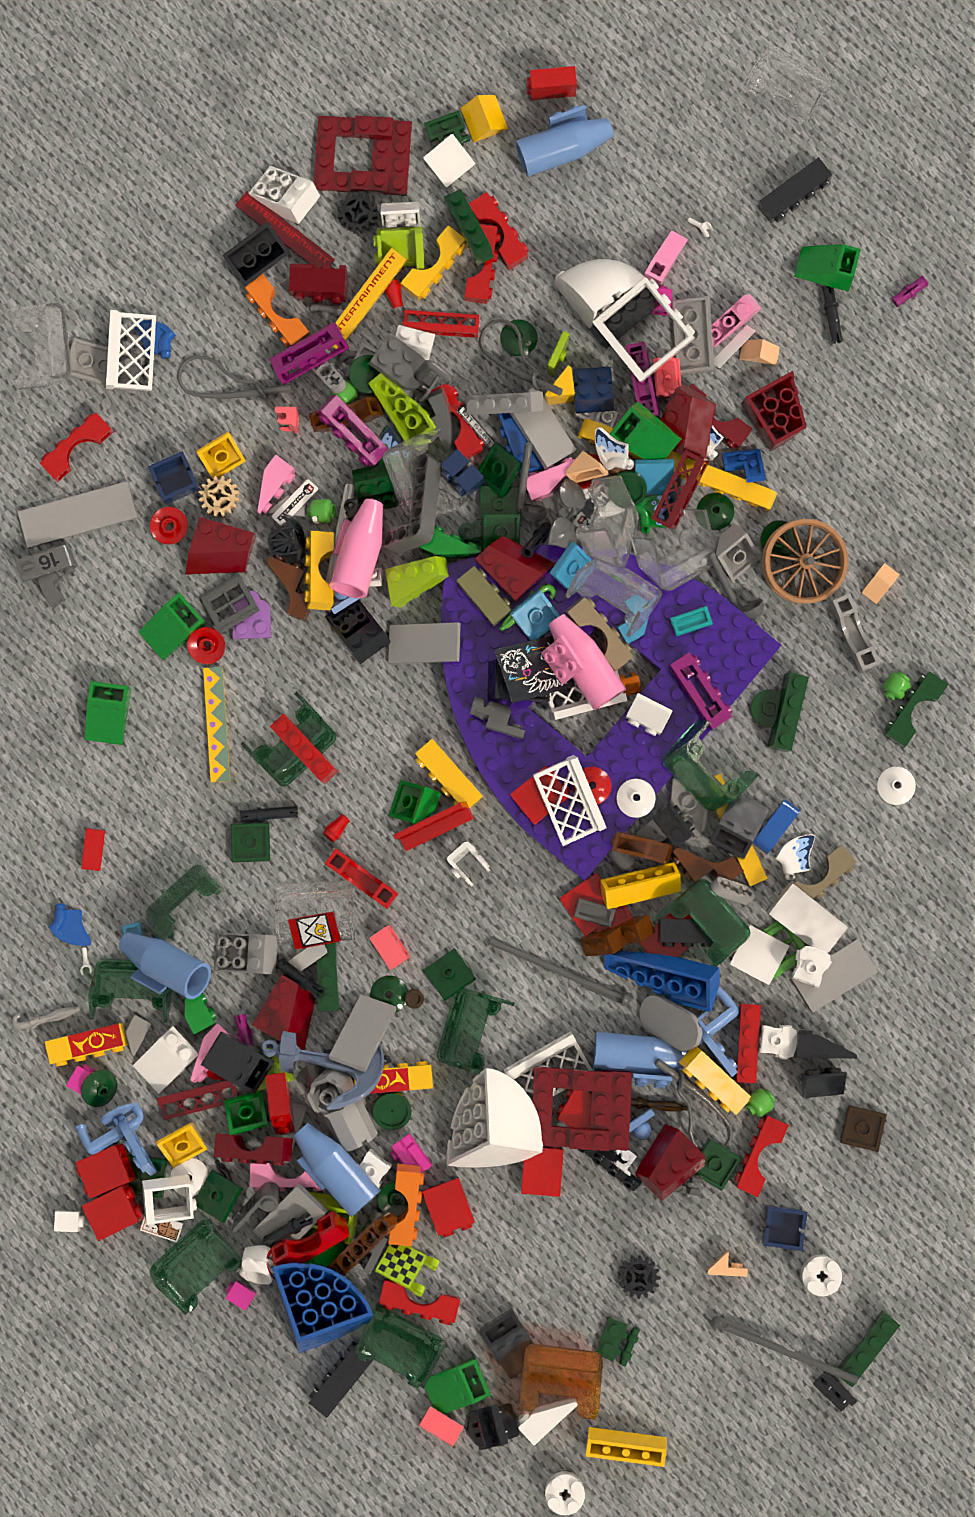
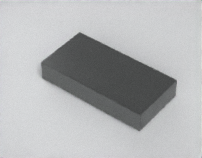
(594, 912)

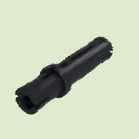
(832, 314)
(539, 536)
(268, 813)
(305, 982)
(293, 1227)

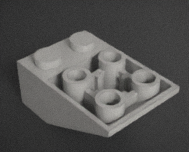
(246, 953)

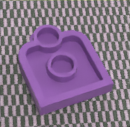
(256, 625)

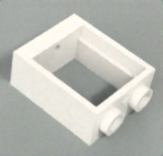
(168, 1214)

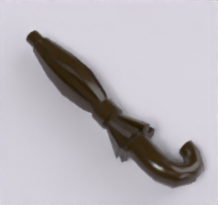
(663, 1105)

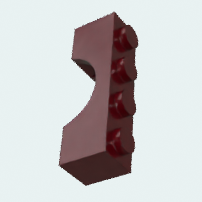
(733, 431)
(273, 1149)

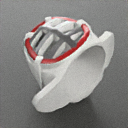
(257, 1265)

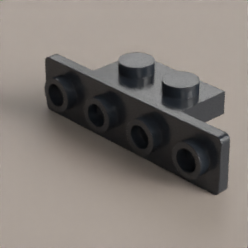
(616, 1164)

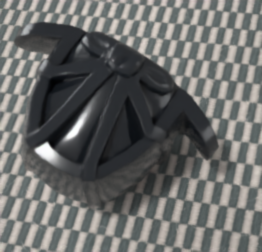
(285, 539)

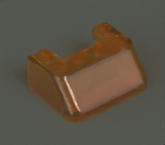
(561, 1373)

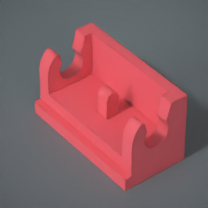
(667, 378)
(288, 416)
(390, 947)
(441, 1426)

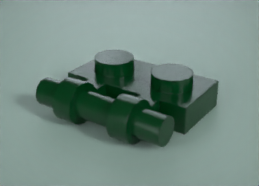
(445, 126)
(611, 1339)

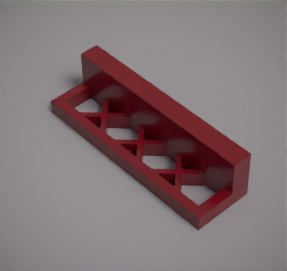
(687, 492)
(191, 1094)

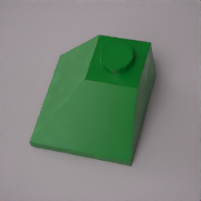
(413, 802)

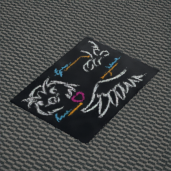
(527, 671)

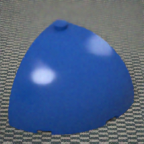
(319, 1304)

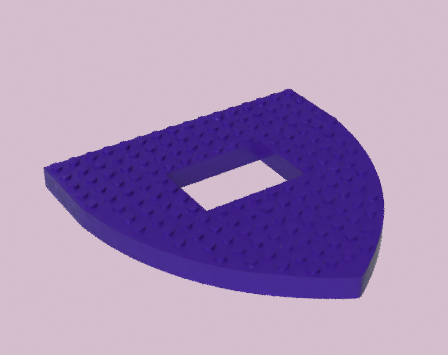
(728, 651)

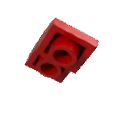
(93, 849)

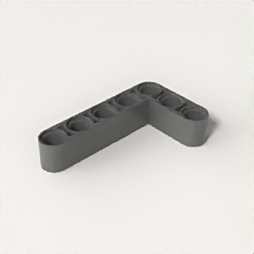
(423, 509)

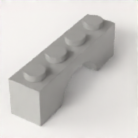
(504, 403)
(851, 628)

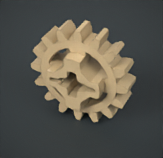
(210, 494)

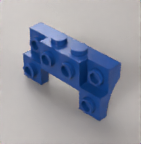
(516, 441)

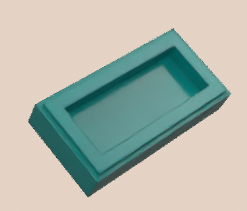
(691, 621)

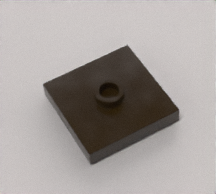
(863, 1128)

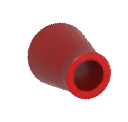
(394, 294)
(335, 829)

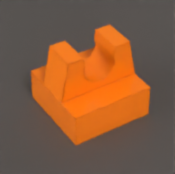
(631, 684)

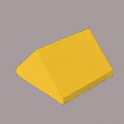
(483, 117)
(565, 382)
(220, 455)
(182, 1145)

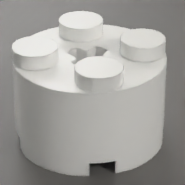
(829, 1283)
(572, 1501)

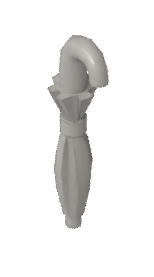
(33, 1022)

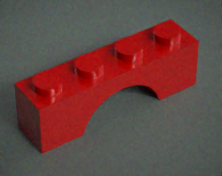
(486, 211)
(478, 286)
(92, 430)
(467, 441)
(304, 749)
(361, 879)
(748, 1043)
(770, 1132)
(330, 1231)
(443, 1308)

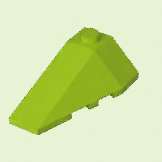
(402, 409)

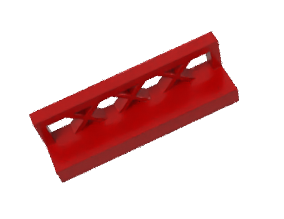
(440, 328)
(434, 826)

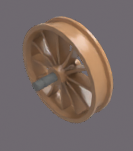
(804, 561)

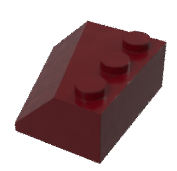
(318, 283)
(776, 411)
(690, 418)
(219, 548)
(510, 569)
(287, 1010)
(669, 1162)

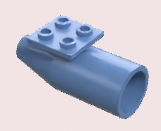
(566, 140)
(165, 966)
(637, 1056)
(334, 1169)

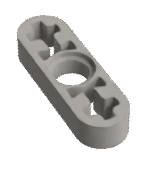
(327, 380)
(732, 890)

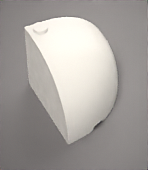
(596, 286)
(494, 1124)

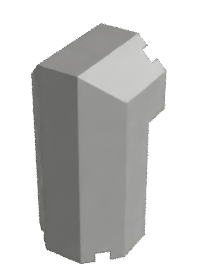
(350, 1123)

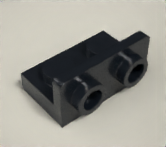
(673, 825)
(834, 1391)

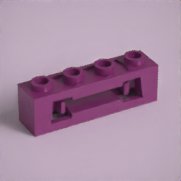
(309, 353)
(644, 391)
(367, 453)
(703, 679)

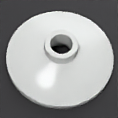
(886, 785)
(636, 808)
(196, 1170)

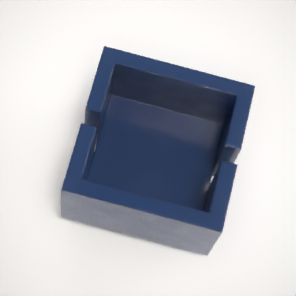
(593, 389)
(175, 477)
(465, 479)
(784, 1227)

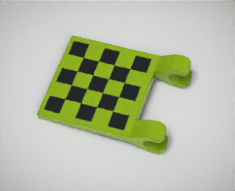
(403, 1265)

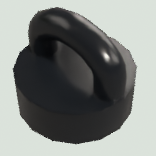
(351, 512)

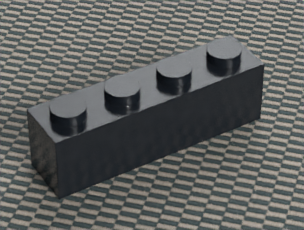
(795, 190)
(627, 316)
(682, 931)
(338, 1383)

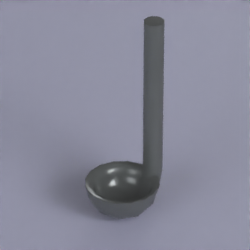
(528, 512)
(751, 610)

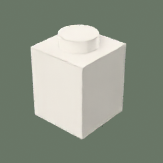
(68, 1221)

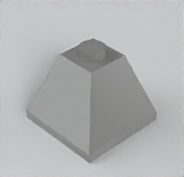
(736, 552)

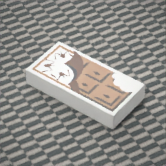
(166, 1230)

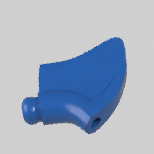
(163, 338)
(69, 926)

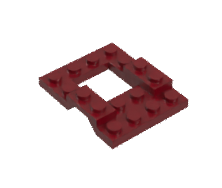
(389, 154)
(609, 1108)

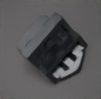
(492, 1426)

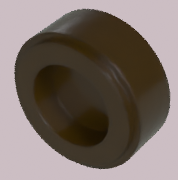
(413, 998)

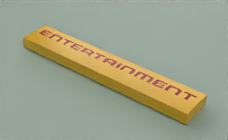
(370, 293)

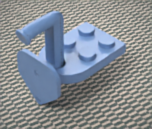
(715, 1048)
(124, 1128)

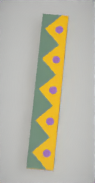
(216, 724)

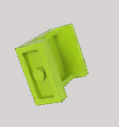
(404, 240)

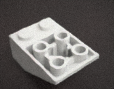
(285, 193)
(400, 214)

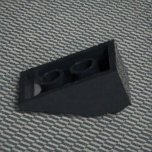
(815, 1046)

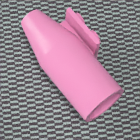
(358, 550)
(579, 657)

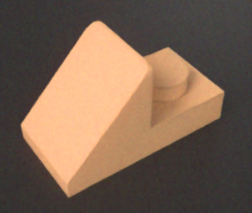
(721, 1267)

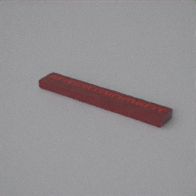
(291, 236)

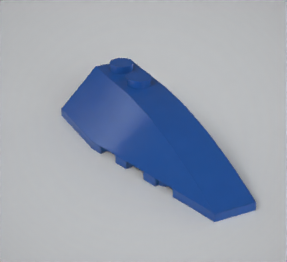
(677, 978)

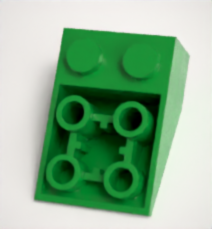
(828, 265)
(645, 434)
(449, 546)
(171, 626)
(107, 712)
(198, 1015)
(457, 1386)

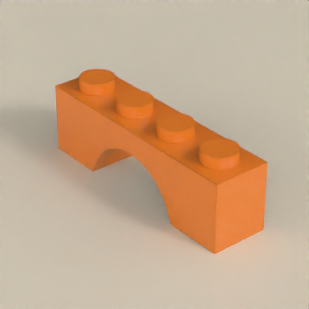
(262, 293)
(407, 1182)

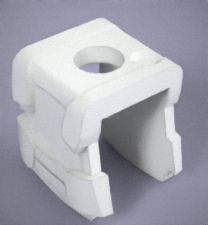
(459, 853)
(810, 966)
(778, 1041)
(375, 1167)

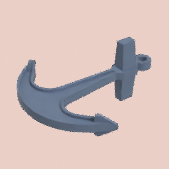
(366, 1081)

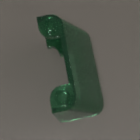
(194, 879)
(193, 1265)
(400, 1346)

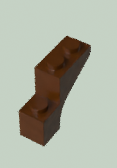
(366, 409)
(291, 578)
(641, 847)
(697, 867)
(614, 938)

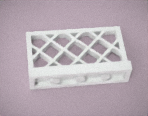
(114, 348)
(577, 707)
(584, 792)
(544, 1054)

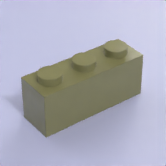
(484, 595)

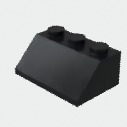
(256, 253)

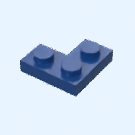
(748, 460)

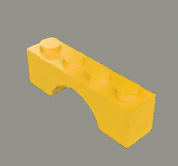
(419, 281)
(320, 547)

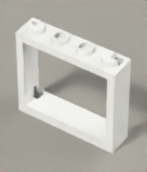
(674, 314)

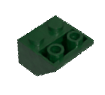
(374, 484)

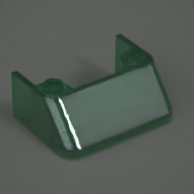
(281, 761)
(686, 768)
(713, 917)
(113, 980)
(465, 1029)

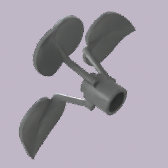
(562, 530)

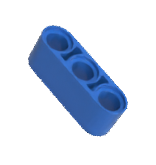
(776, 826)

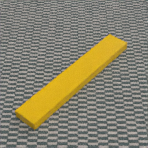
(751, 864)

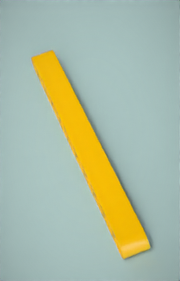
(715, 478)

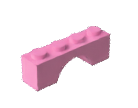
(265, 1173)

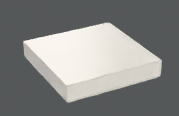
(449, 160)

